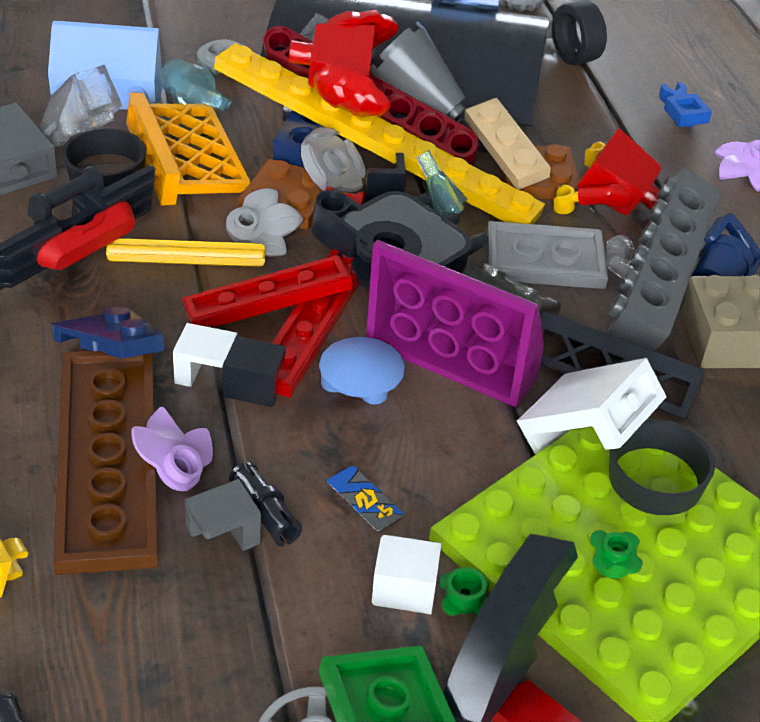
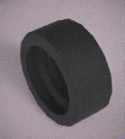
(592, 30)

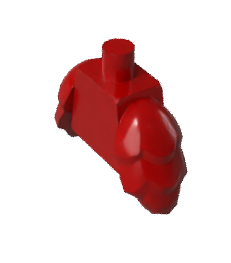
(342, 60)

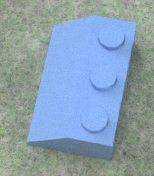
(127, 52)

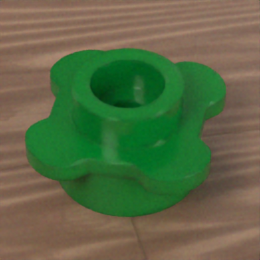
(615, 553)
(459, 582)

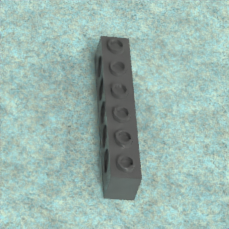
(664, 261)

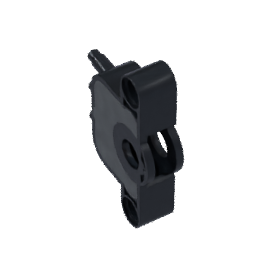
(395, 220)

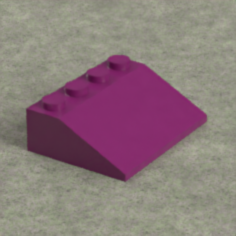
(454, 324)

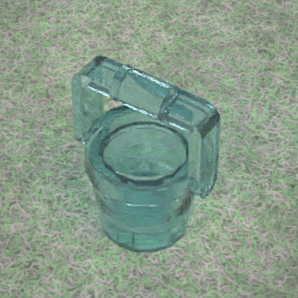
(192, 85)

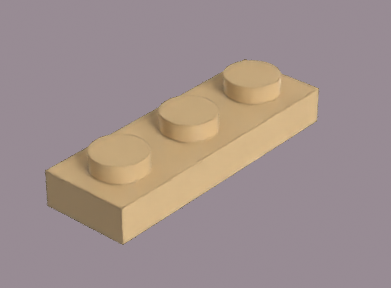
(507, 143)

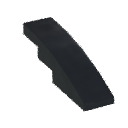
(503, 634)

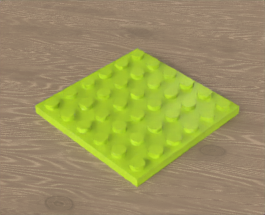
(638, 637)

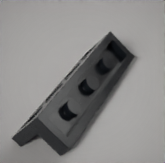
(621, 351)

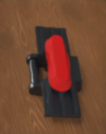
(96, 220)

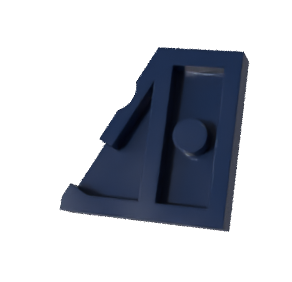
(115, 332)

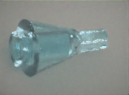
(444, 193)

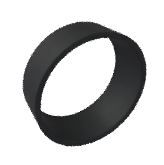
(104, 142)
(672, 439)

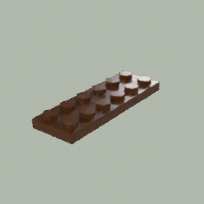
(102, 482)

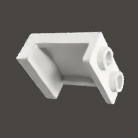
(607, 397)

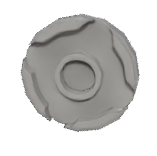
(332, 161)

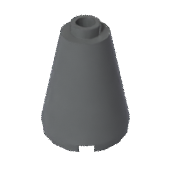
(420, 71)

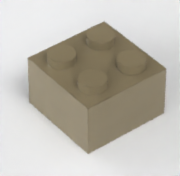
(723, 320)

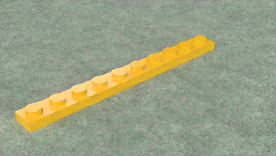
(376, 134)

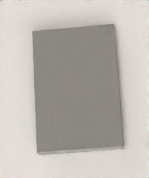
(548, 254)

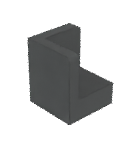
(222, 511)

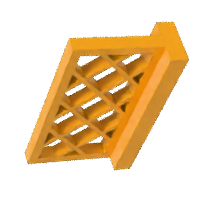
(145, 123)

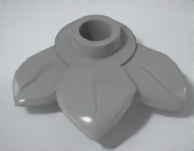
(268, 221)

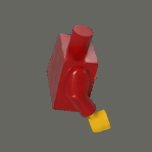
(617, 177)

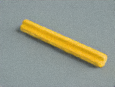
(186, 252)

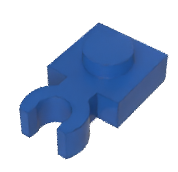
(683, 107)

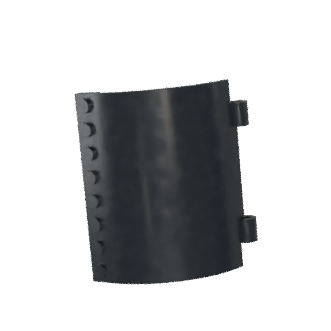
(484, 48)

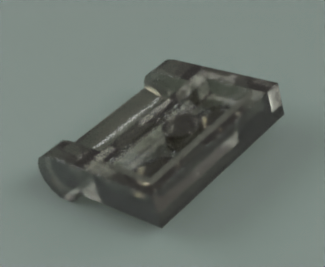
(497, 279)

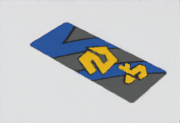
(365, 498)

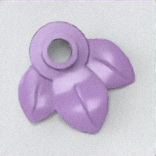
(740, 160)
(174, 454)

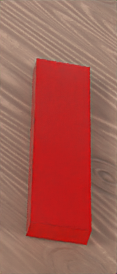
(267, 292)

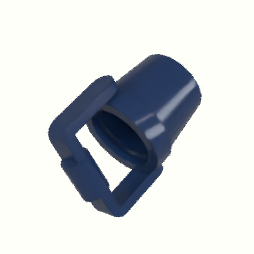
(728, 254)

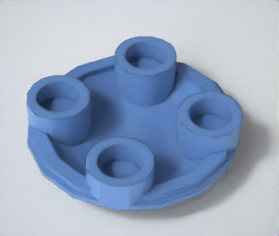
(361, 368)

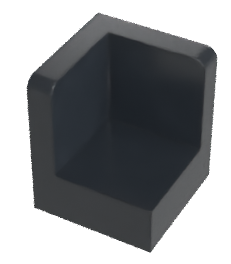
(385, 179)
(252, 371)

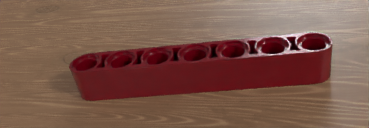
(419, 115)

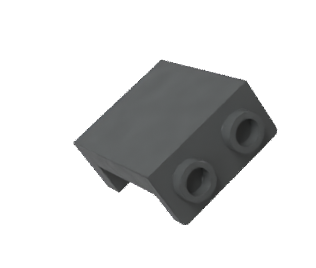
(24, 151)

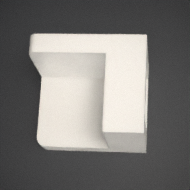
(197, 347)
(406, 574)

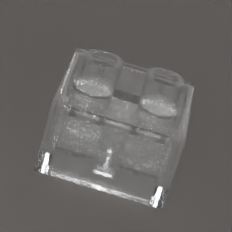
(80, 105)

